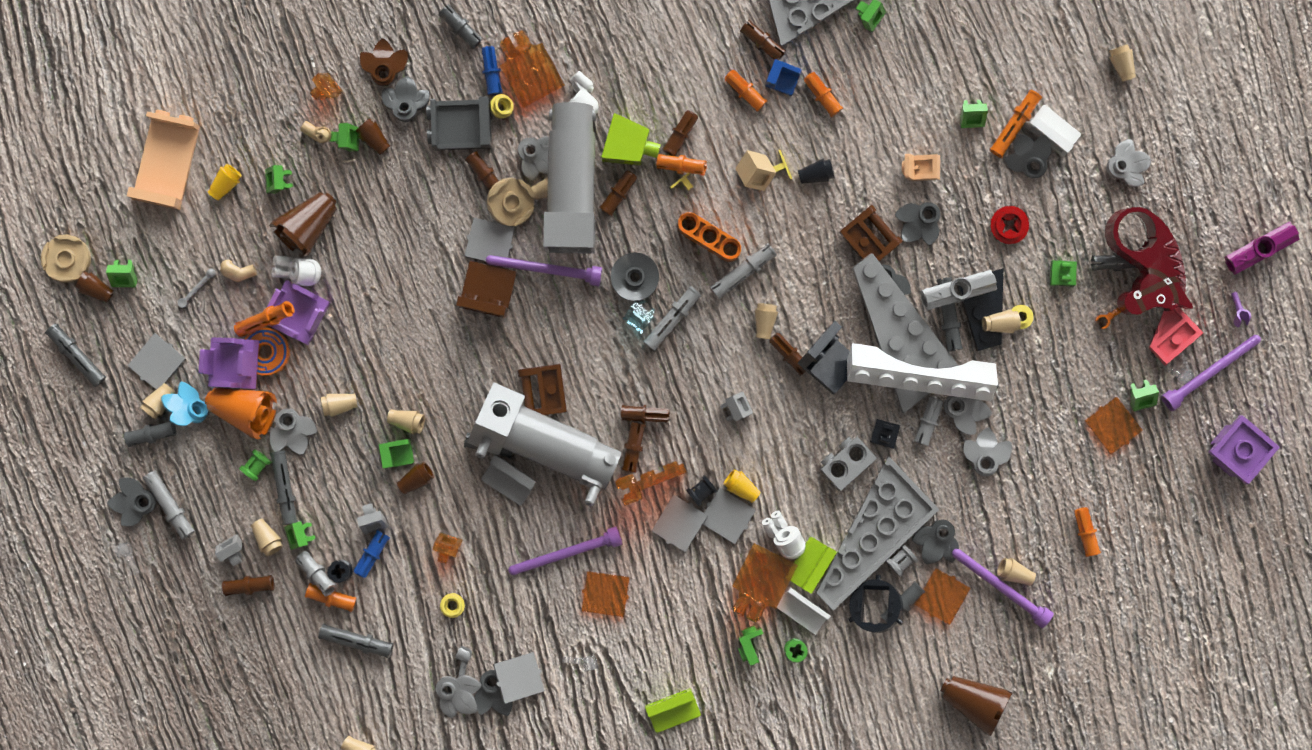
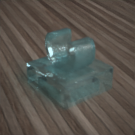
(638, 316)

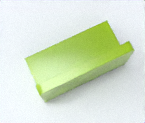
(812, 564)
(673, 710)

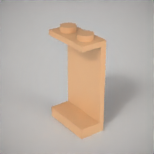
(165, 160)

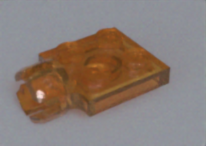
(529, 69)
(647, 480)
(762, 582)

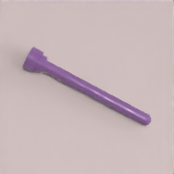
(591, 275)
(1173, 398)
(610, 538)
(1040, 615)

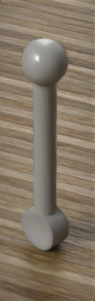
(183, 302)

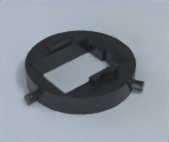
(895, 606)

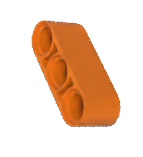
(703, 226)

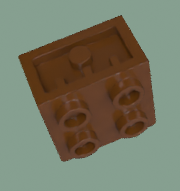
(487, 289)

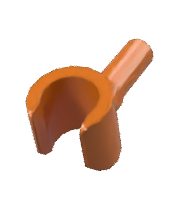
(1108, 317)

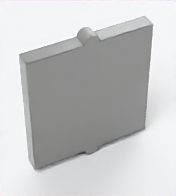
(489, 239)
(156, 361)
(728, 515)
(679, 523)
(518, 677)

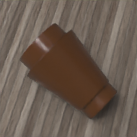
(372, 135)
(93, 287)
(416, 478)

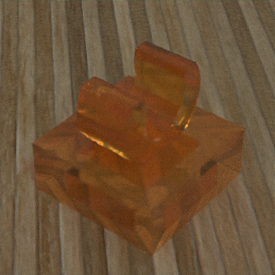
(325, 87)
(447, 547)

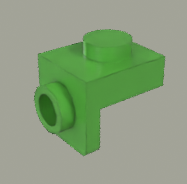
(747, 651)

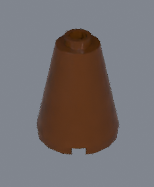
(305, 223)
(976, 701)

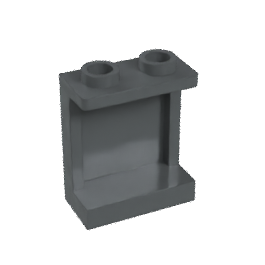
(459, 124)

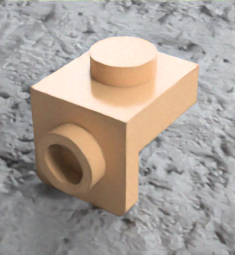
(921, 167)

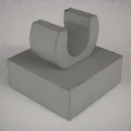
(738, 406)
(371, 520)
(230, 549)

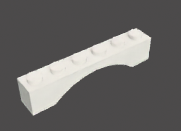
(875, 367)

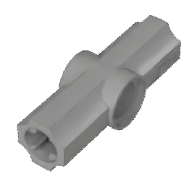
(972, 286)

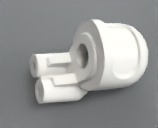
(582, 87)
(300, 270)
(786, 539)

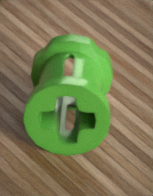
(255, 465)
(798, 657)

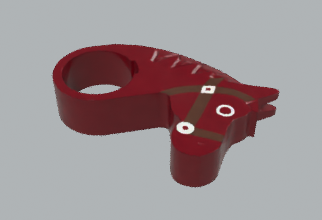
(1159, 262)

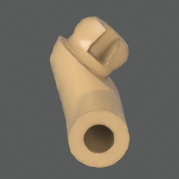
(319, 134)
(236, 274)

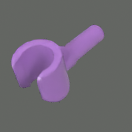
(1241, 313)

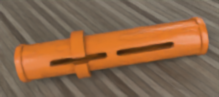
(1031, 100)
(270, 316)

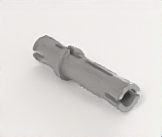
(747, 268)
(691, 296)
(168, 504)

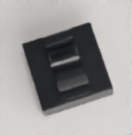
(885, 433)

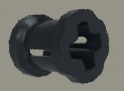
(701, 490)
(336, 577)

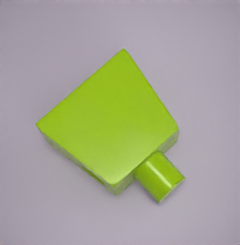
(628, 142)

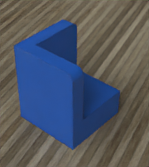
(783, 77)

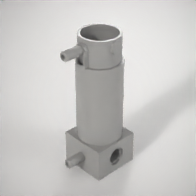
(570, 187)
(543, 440)

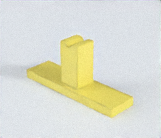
(782, 166)
(685, 181)

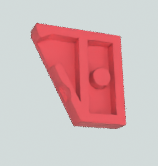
(1173, 335)

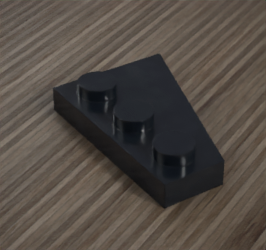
(983, 306)

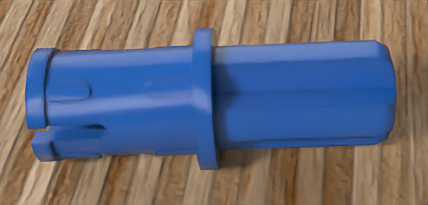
(491, 71)
(371, 554)

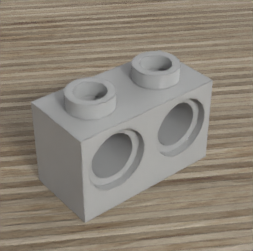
(851, 468)

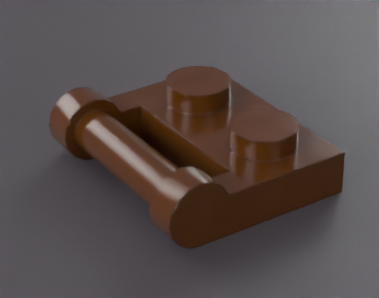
(864, 241)
(550, 389)

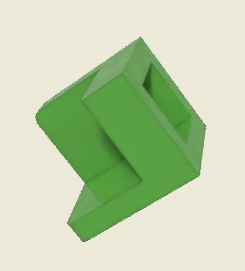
(396, 453)

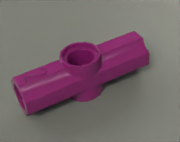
(1273, 241)

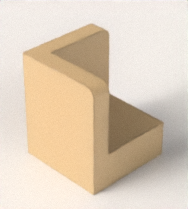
(755, 170)

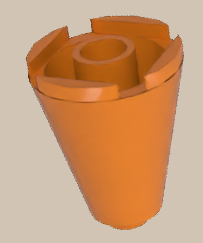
(244, 409)

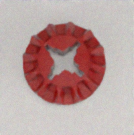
(1008, 213)

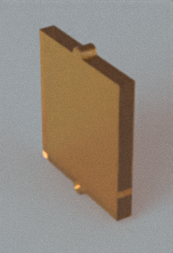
(1113, 425)
(605, 594)
(942, 596)

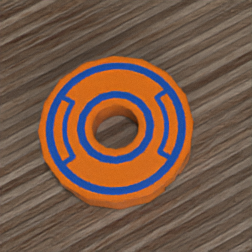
(280, 351)

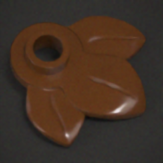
(384, 59)

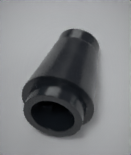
(817, 172)

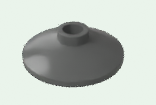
(628, 265)

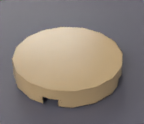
(510, 201)
(65, 258)

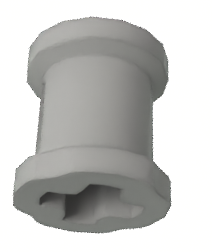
(899, 568)

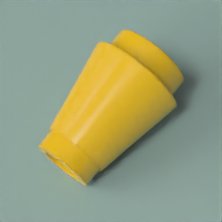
(224, 181)
(741, 486)

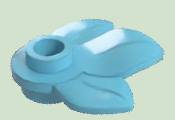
(183, 404)

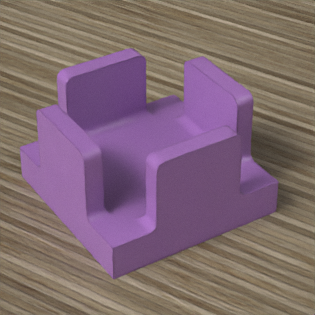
(307, 315)
(230, 363)
(1242, 449)

